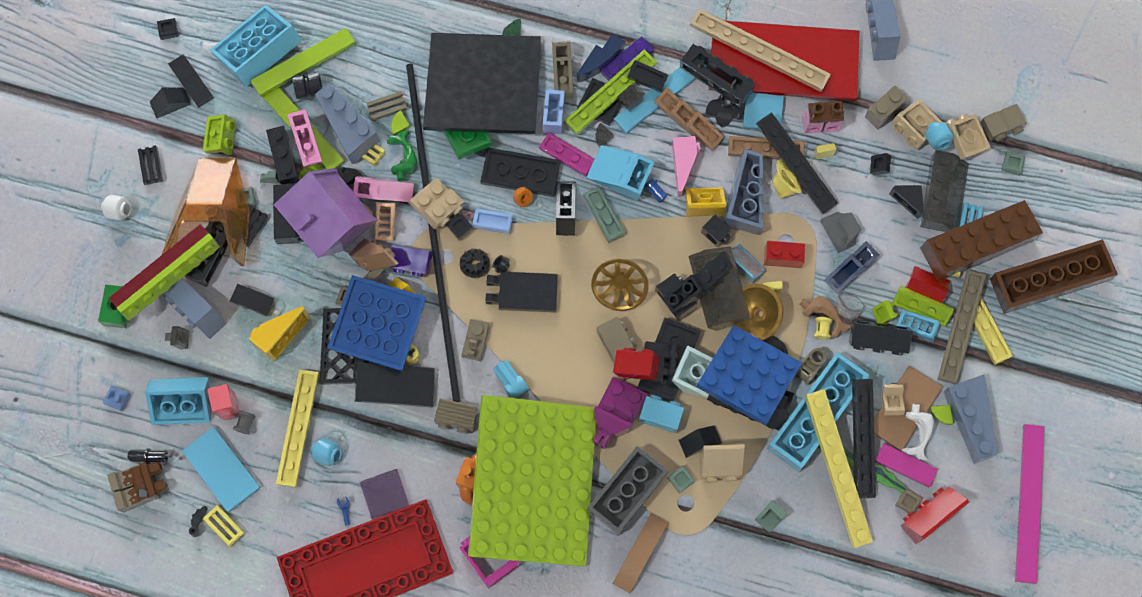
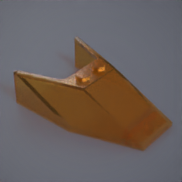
(215, 195)

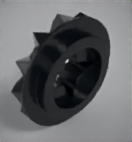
(468, 269)

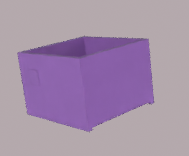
(325, 212)

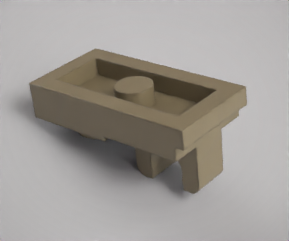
(475, 340)

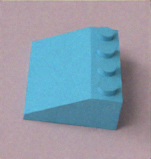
(256, 45)

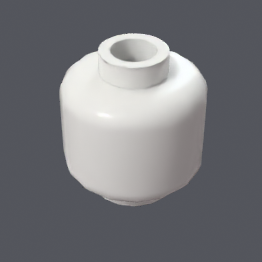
(116, 207)

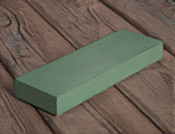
(604, 214)

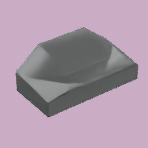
(841, 229)

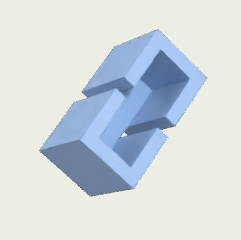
(553, 111)

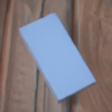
(492, 221)

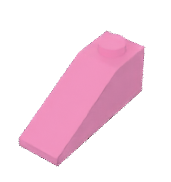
(304, 138)
(684, 155)

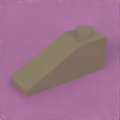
(562, 67)

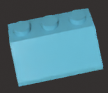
(178, 401)

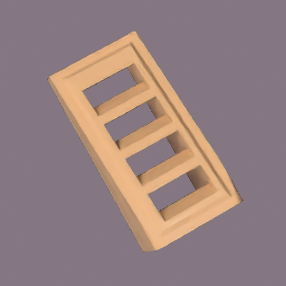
(391, 206)

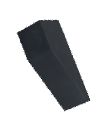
(565, 208)

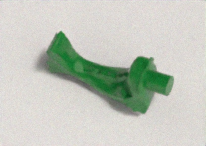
(409, 162)

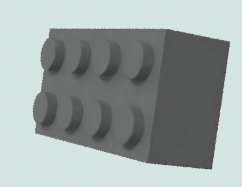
(627, 490)

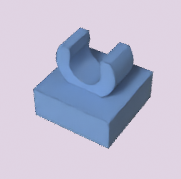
(116, 398)

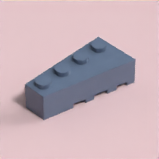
(883, 29)
(348, 125)
(745, 199)
(197, 310)
(973, 416)

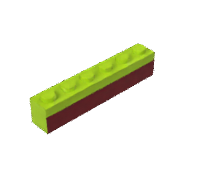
(164, 272)

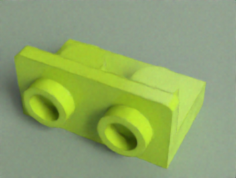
(219, 134)

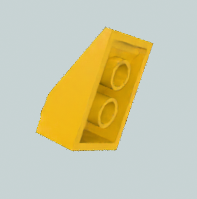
(277, 333)

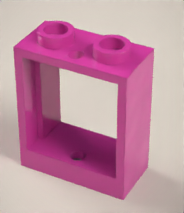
(495, 576)

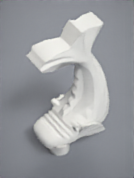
(925, 424)

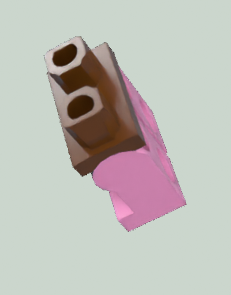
(823, 116)

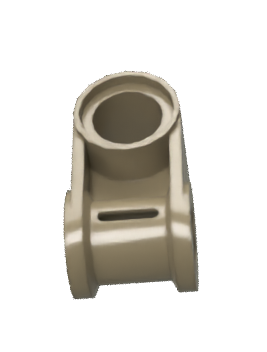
(809, 367)

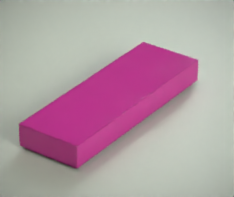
(567, 154)
(906, 465)

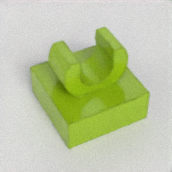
(883, 312)

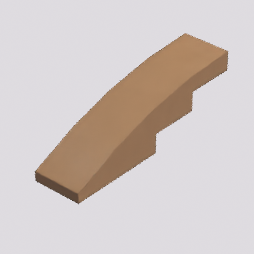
(688, 119)

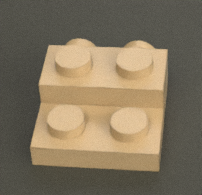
(914, 123)
(968, 135)
(436, 203)

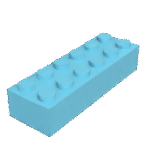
(798, 437)

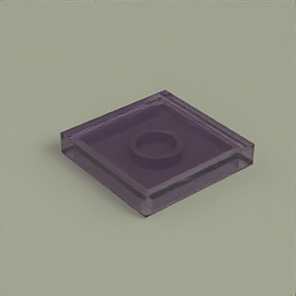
(384, 493)

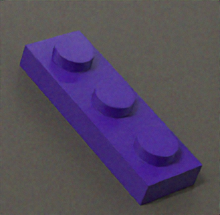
(626, 57)

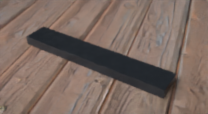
(796, 163)
(863, 437)

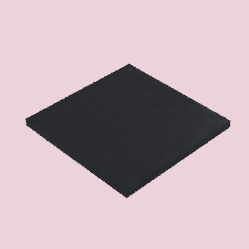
(482, 83)

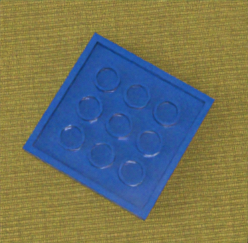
(377, 323)
(749, 375)

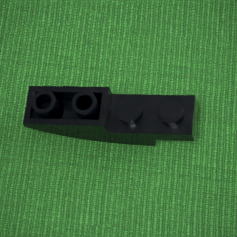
(700, 284)

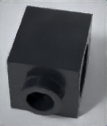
(716, 231)

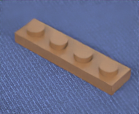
(760, 145)

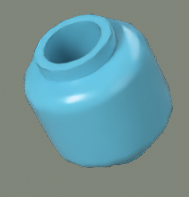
(939, 136)
(326, 452)

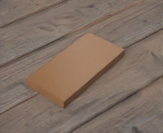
(917, 390)

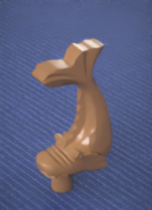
(824, 306)

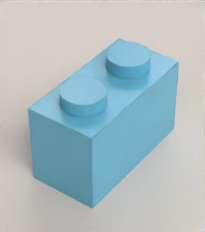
(661, 414)

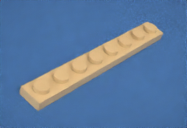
(760, 50)

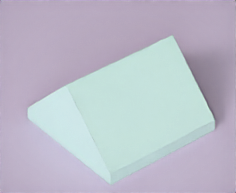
(690, 371)

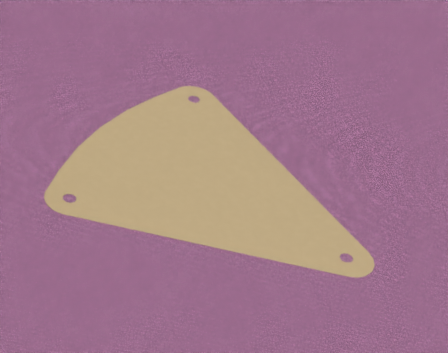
(568, 362)

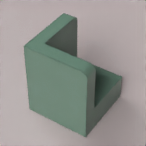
(770, 516)

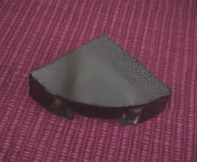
(603, 135)

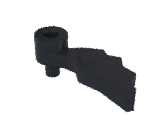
(196, 519)

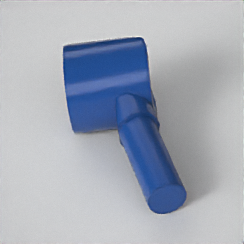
(344, 508)

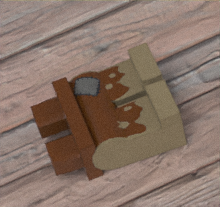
(137, 485)

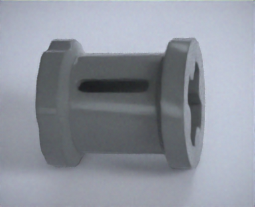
(244, 422)

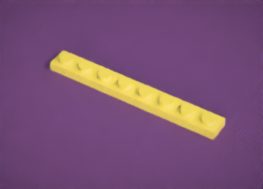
(838, 468)

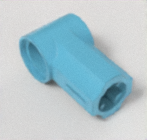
(513, 384)

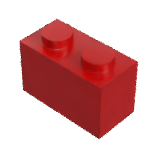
(784, 254)
(636, 364)

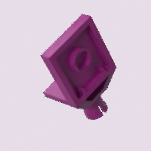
(617, 411)

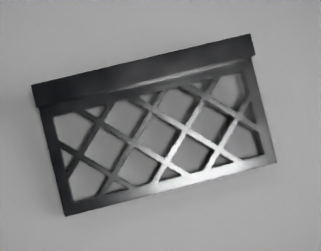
(324, 350)

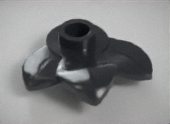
(723, 112)

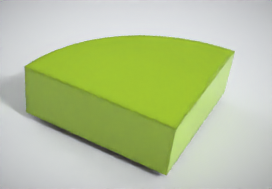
(399, 123)
(942, 414)

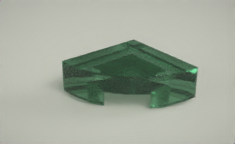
(513, 28)

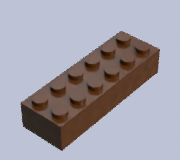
(981, 240)
(1053, 276)

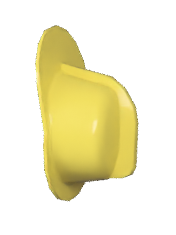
(784, 181)

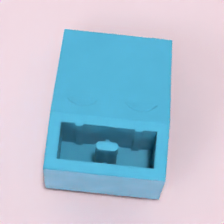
(620, 171)

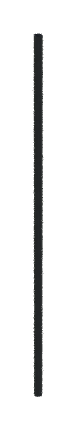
(433, 238)

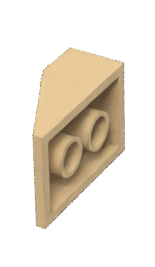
(721, 462)

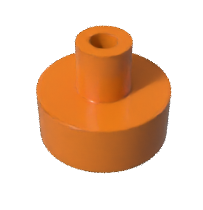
(522, 197)

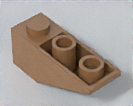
(372, 256)

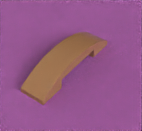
(640, 553)

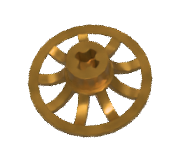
(620, 282)

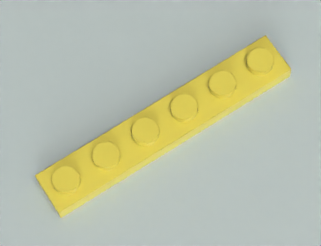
(297, 428)

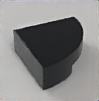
(348, 174)

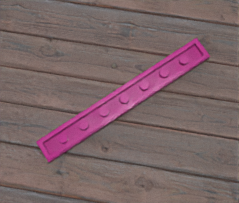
(1029, 504)

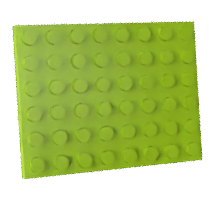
(532, 481)

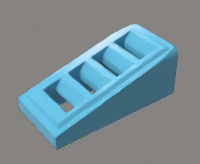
(921, 319)

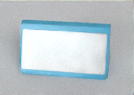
(747, 264)

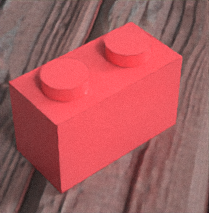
(223, 402)

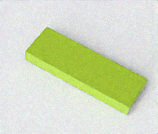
(922, 305)

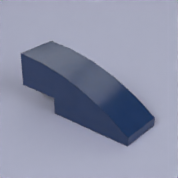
(600, 58)
(852, 267)

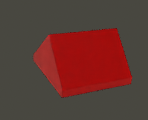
(927, 284)

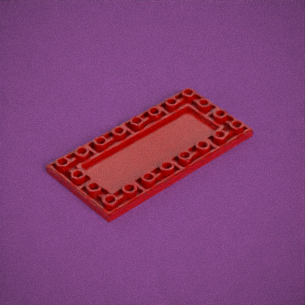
(825, 48)
(370, 559)

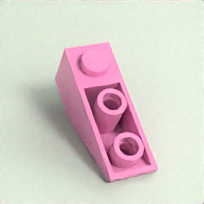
(383, 189)

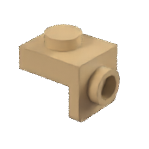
(893, 400)

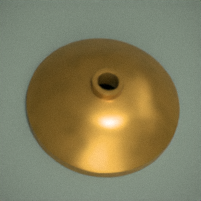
(762, 298)

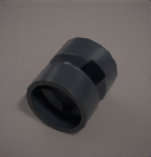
(307, 85)

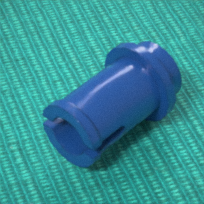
(655, 190)

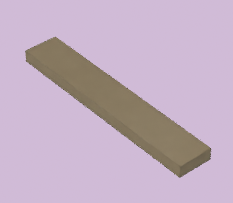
(961, 327)

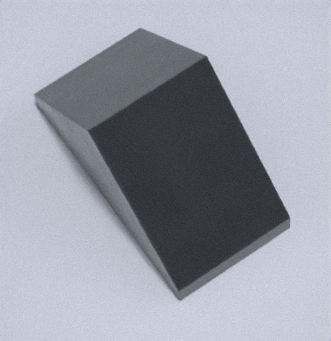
(169, 100)
(909, 197)
(694, 441)

